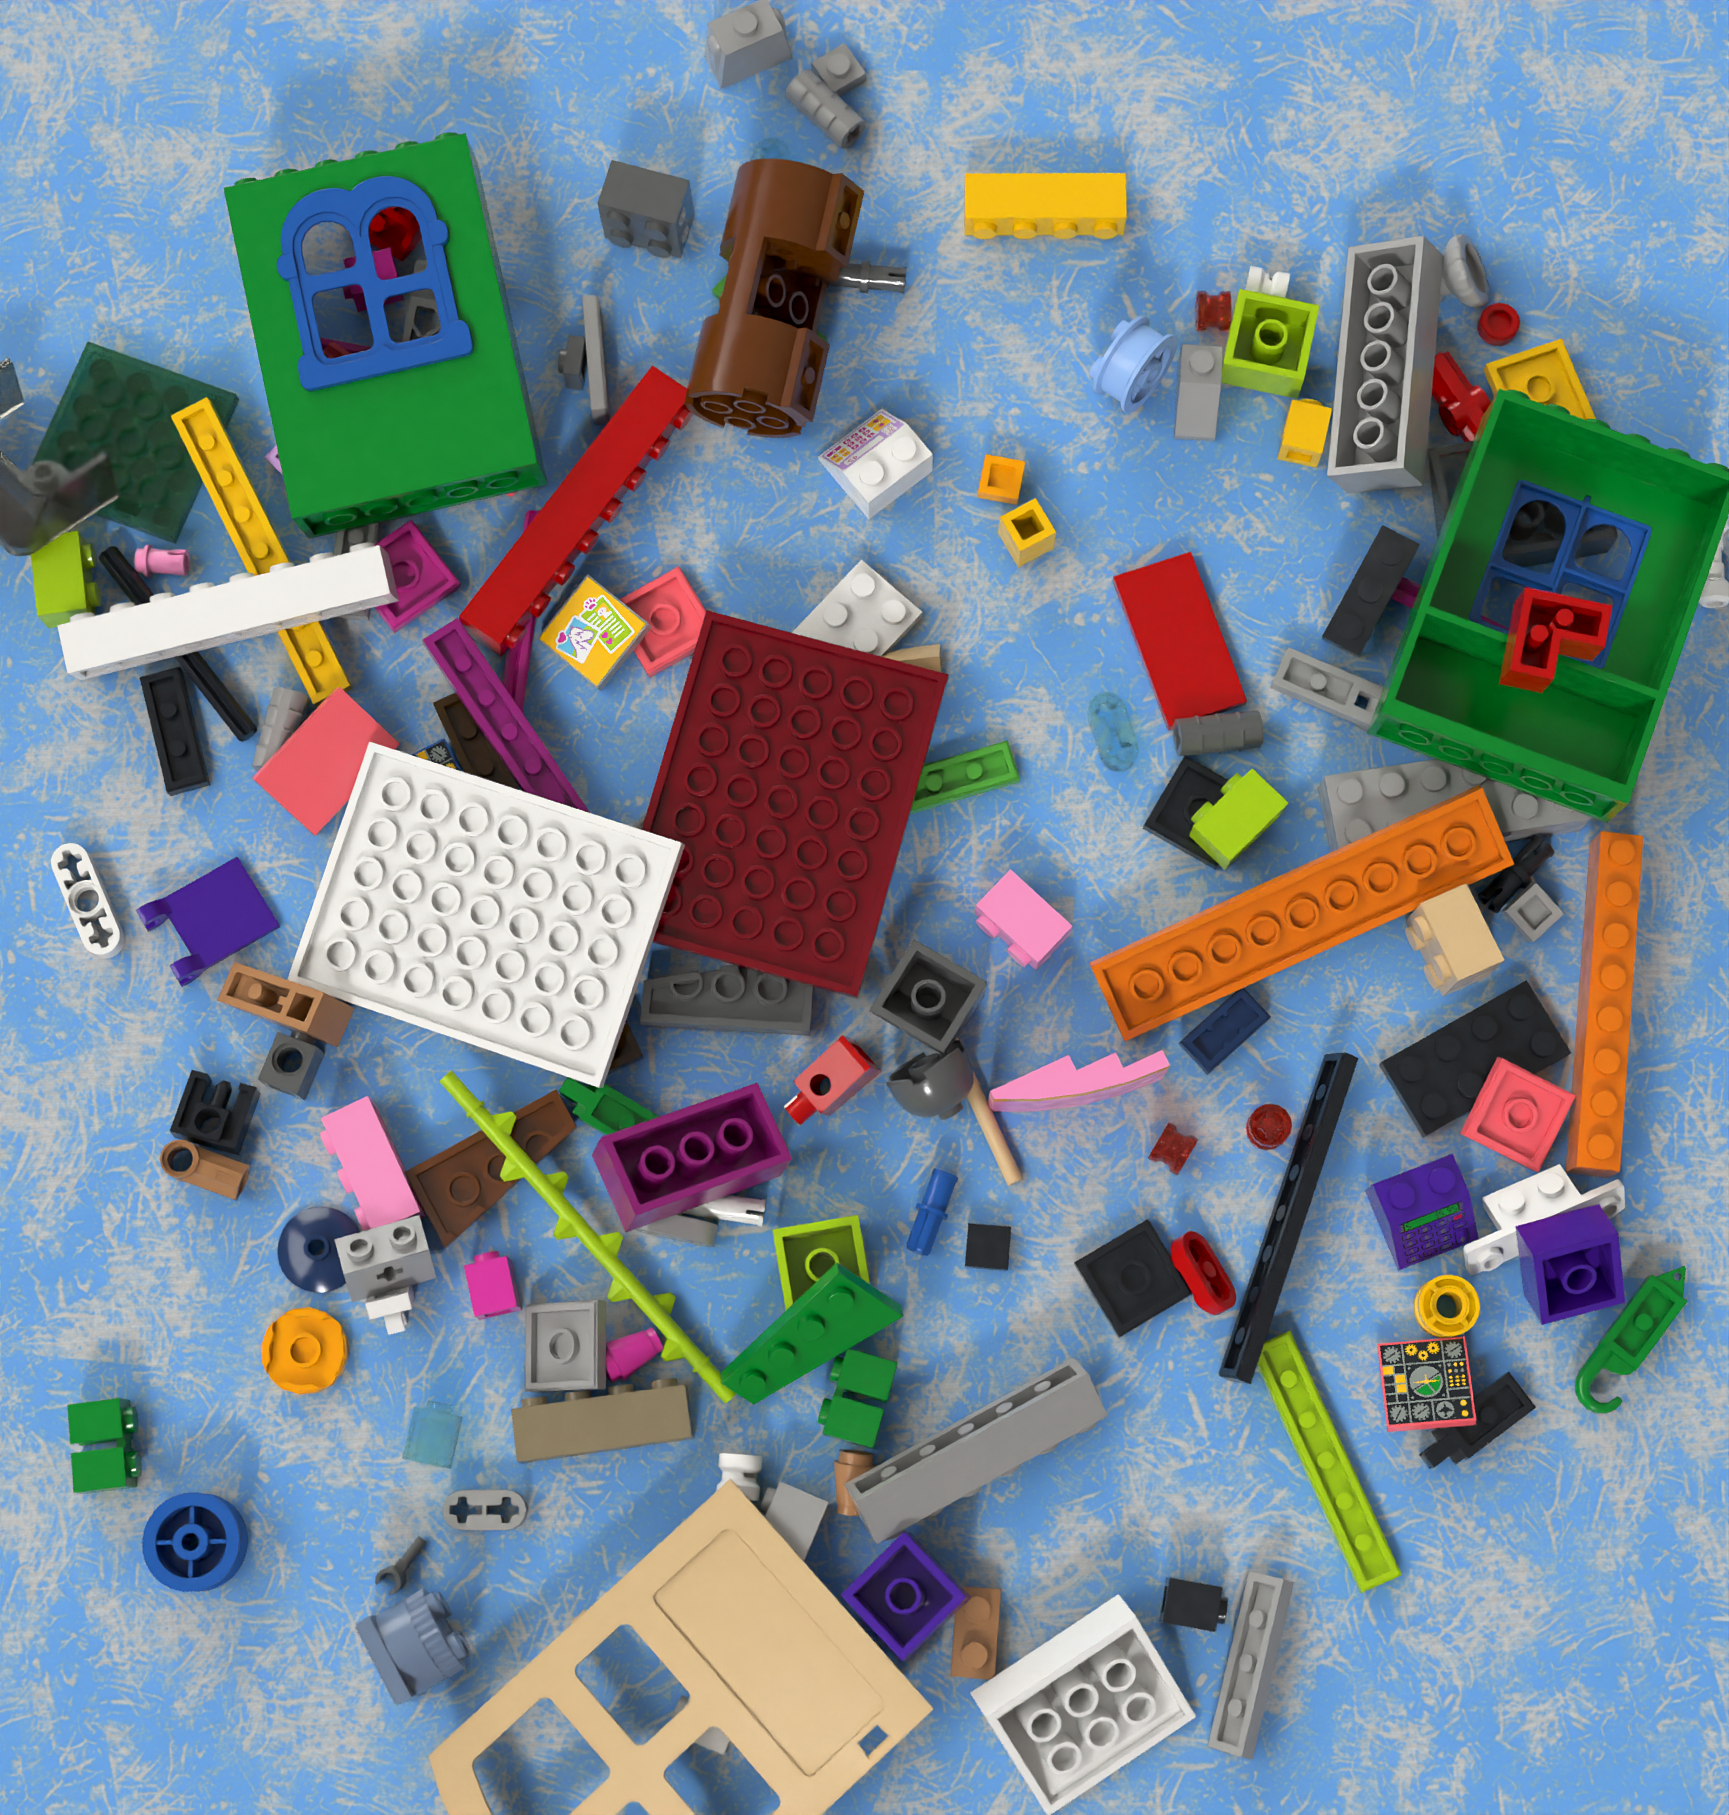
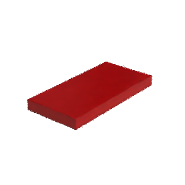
(1179, 639)

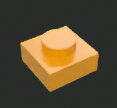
(1001, 479)

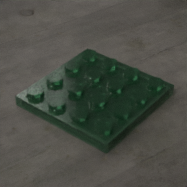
(126, 411)

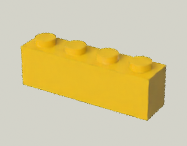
(1044, 204)

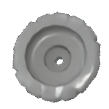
(1464, 273)

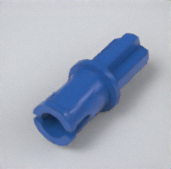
(931, 1212)

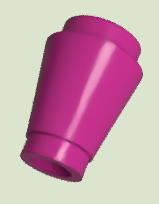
(630, 1353)

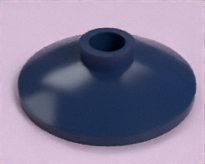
(295, 1258)

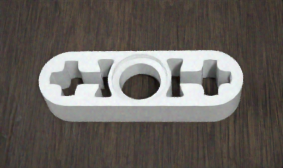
(65, 879)

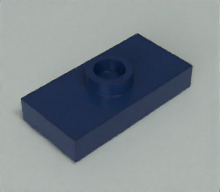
(1224, 1030)

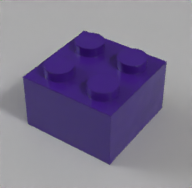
(1570, 1264)
(905, 1596)

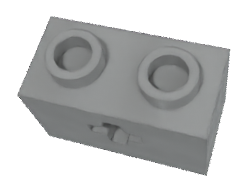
(385, 1258)

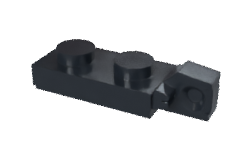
(1495, 1410)

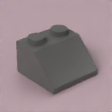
(929, 997)

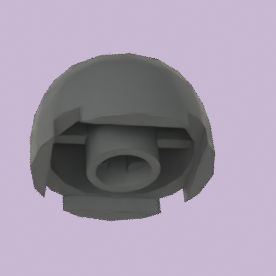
(933, 1083)

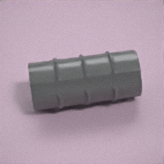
(1218, 733)

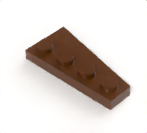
(466, 1177)

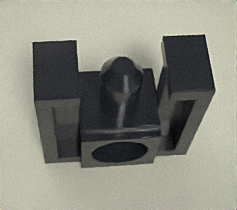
(193, 1113)

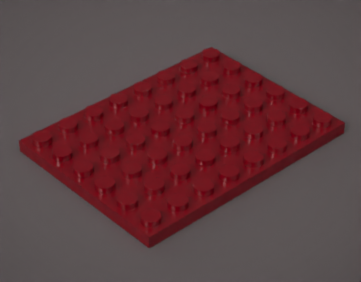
(789, 799)

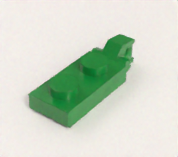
(604, 1107)

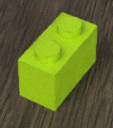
(65, 579)
(1237, 818)

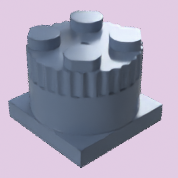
(414, 1645)

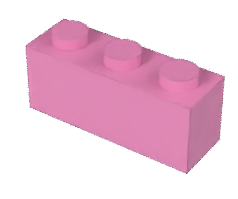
(370, 1165)

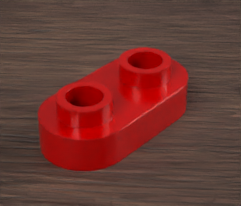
(1203, 1273)

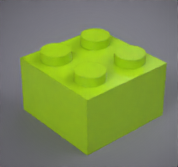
(1269, 343)
(813, 1248)

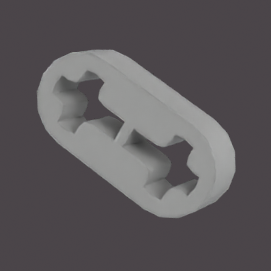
(683, 1230)
(485, 1520)

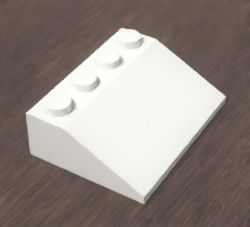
(1083, 1704)

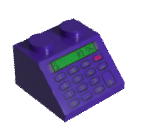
(1424, 1211)

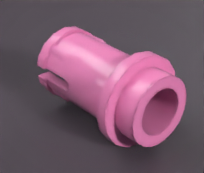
(161, 561)

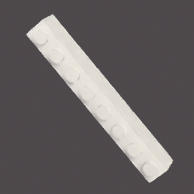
(228, 611)

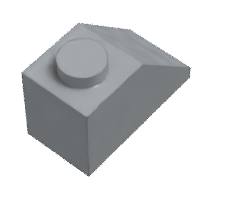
(1198, 392)

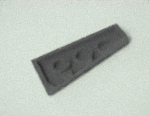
(728, 1001)

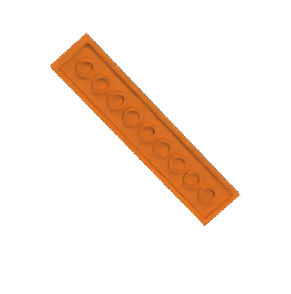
(1301, 913)

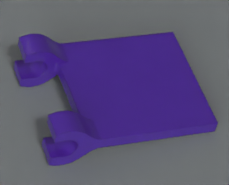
(212, 918)

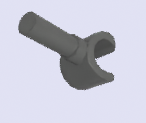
(401, 1566)

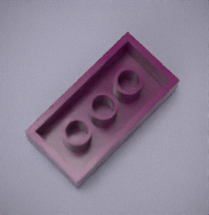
(691, 1157)

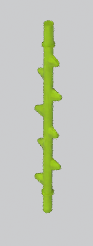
(572, 1224)

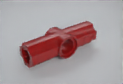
(1458, 401)

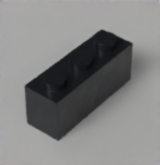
(1370, 591)

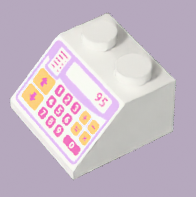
(878, 462)

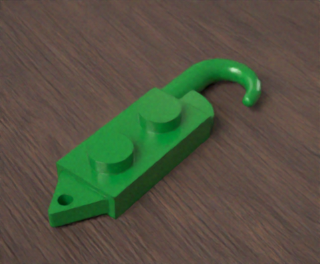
(1632, 1335)

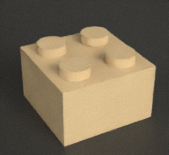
(1453, 940)

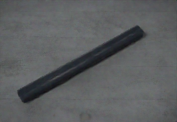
(192, 662)

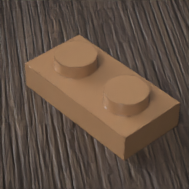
(976, 1634)

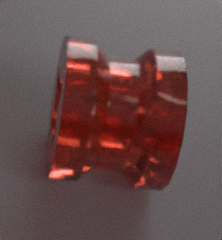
(1213, 311)
(1270, 1119)
(1173, 1148)

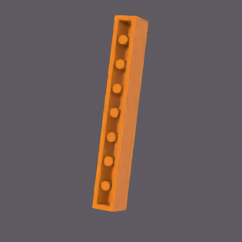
(1604, 1005)

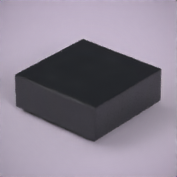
(987, 1247)

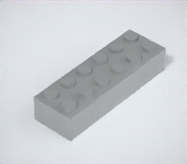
(1385, 365)
(1375, 798)

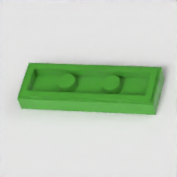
(965, 776)

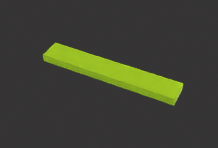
(1326, 1463)

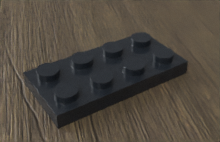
(1448, 1068)

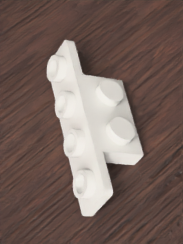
(1528, 1201)

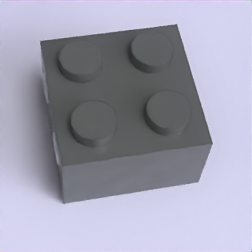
(646, 209)

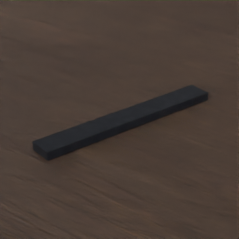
(1287, 1218)

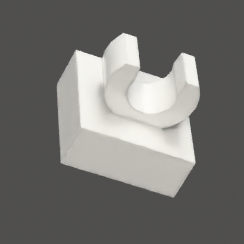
(392, 1307)

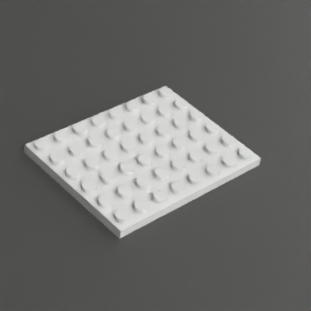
(486, 914)

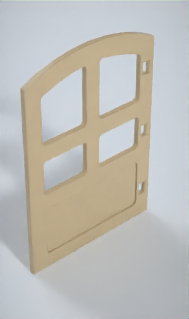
(750, 1643)

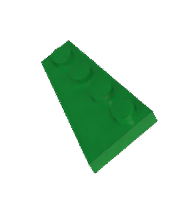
(813, 1330)

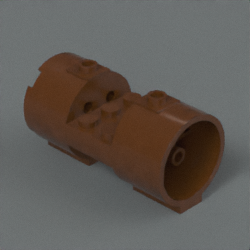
(783, 246)

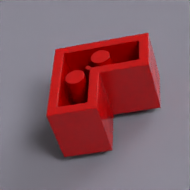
(1549, 626)

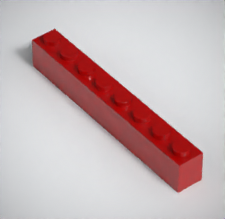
(576, 512)

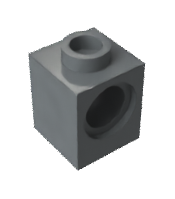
(297, 1082)

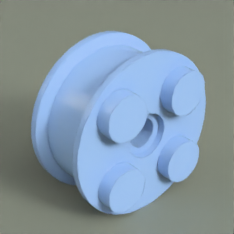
(1133, 363)

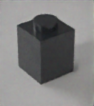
(1193, 1604)

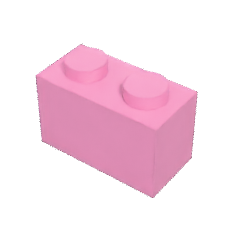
(1022, 921)

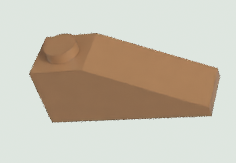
(286, 1003)

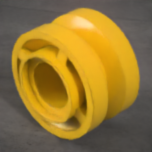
(1466, 1303)

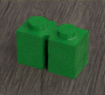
(862, 1376)
(103, 1423)

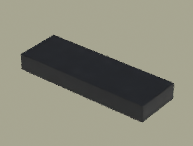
(174, 731)

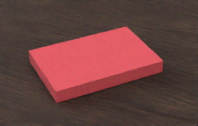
(321, 760)

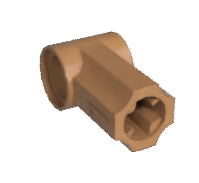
(207, 1169)

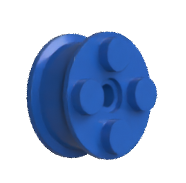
(220, 1547)

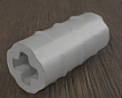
(825, 109)
(283, 718)

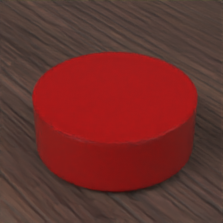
(1498, 324)

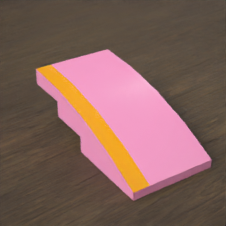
(1063, 1086)

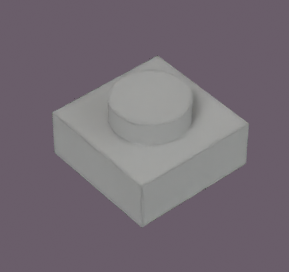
(839, 70)
(1532, 912)

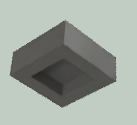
(573, 362)

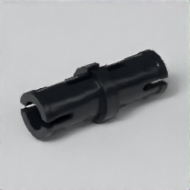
(1517, 875)

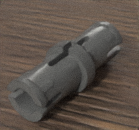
(872, 277)

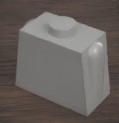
(746, 42)

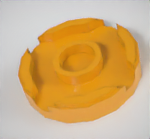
(305, 1351)

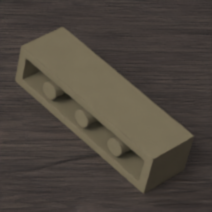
(603, 1422)

